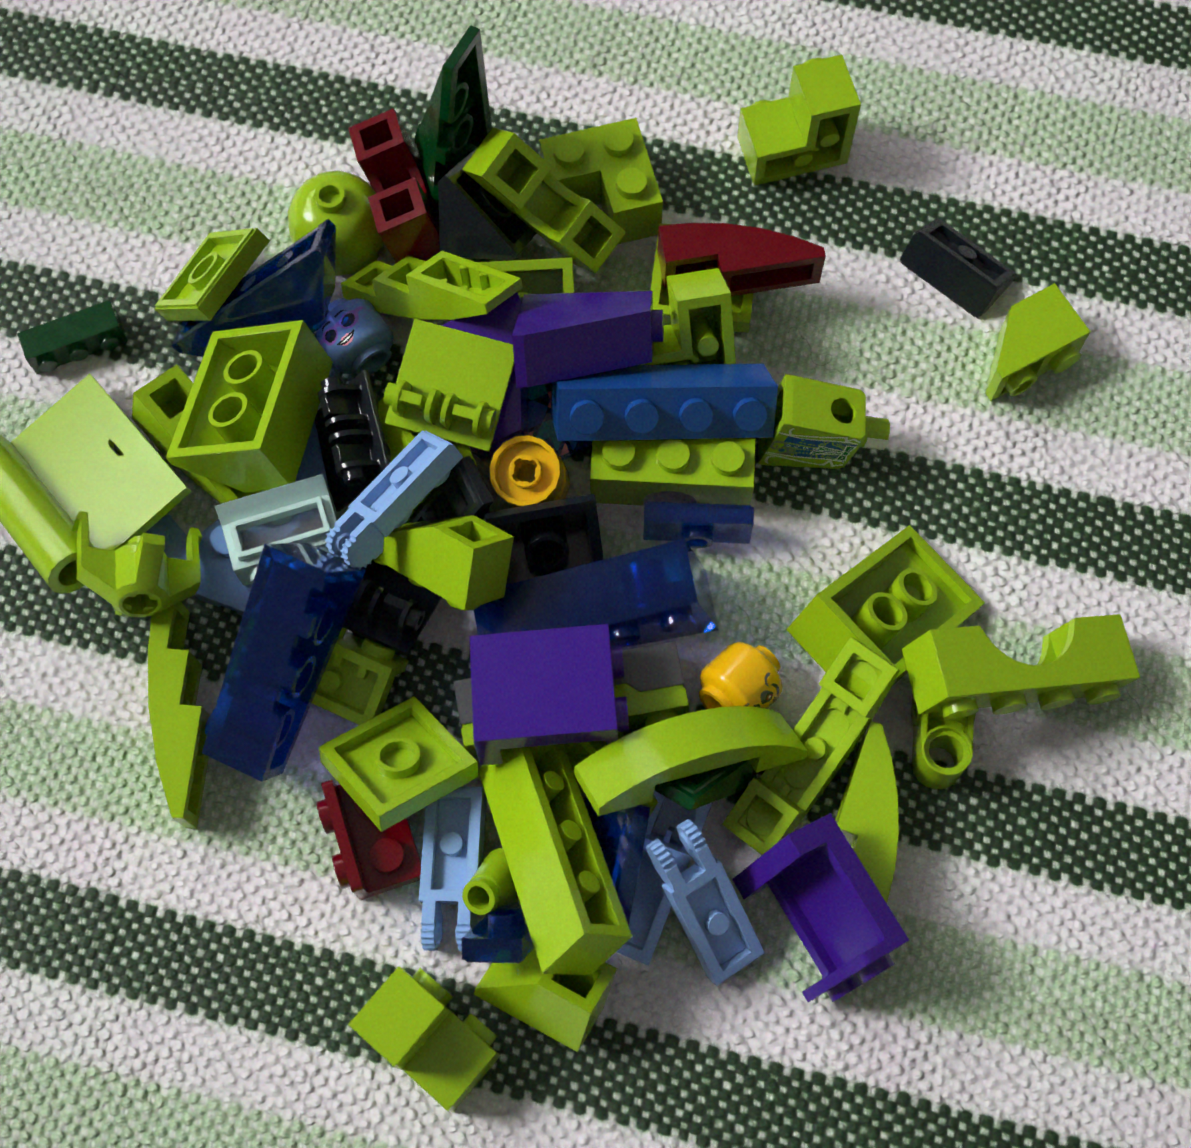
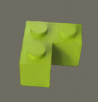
(804, 130)
(611, 170)
(700, 321)
(424, 1038)

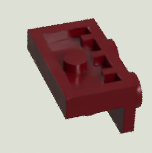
(368, 858)

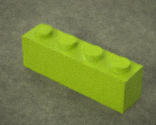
(555, 860)

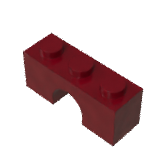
(402, 198)

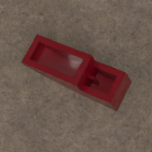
(746, 256)

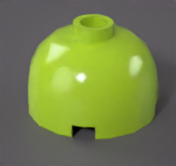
(345, 202)

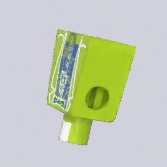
(820, 425)

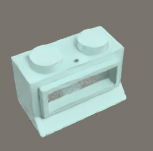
(282, 514)

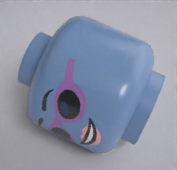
(355, 336)

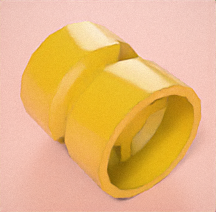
(528, 472)

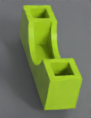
(964, 671)

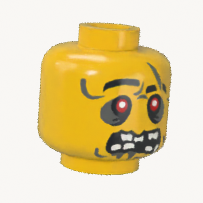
(741, 678)

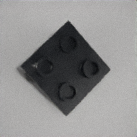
(350, 436)
(390, 608)

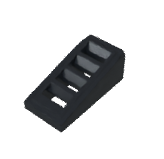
(460, 495)

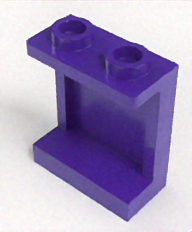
(545, 689)
(829, 905)

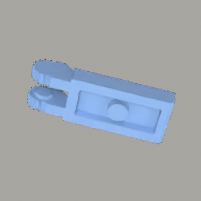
(391, 499)
(449, 860)
(706, 906)

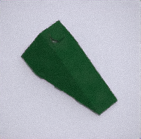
(456, 114)

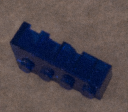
(638, 594)
(279, 656)

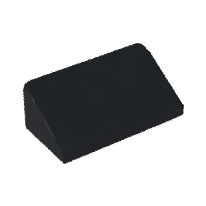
(957, 267)

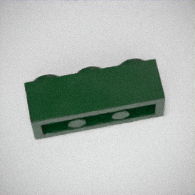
(72, 337)

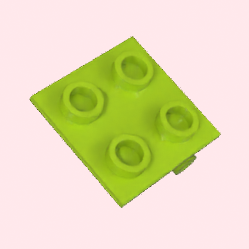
(450, 385)

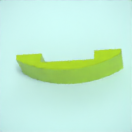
(829, 731)
(682, 746)

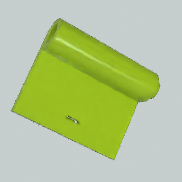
(69, 467)

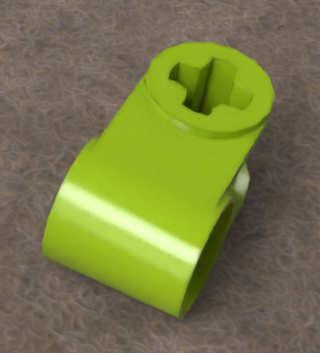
(935, 732)

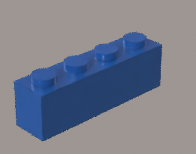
(666, 403)

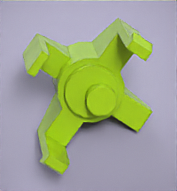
(138, 575)

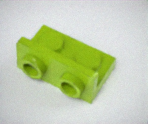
(358, 678)

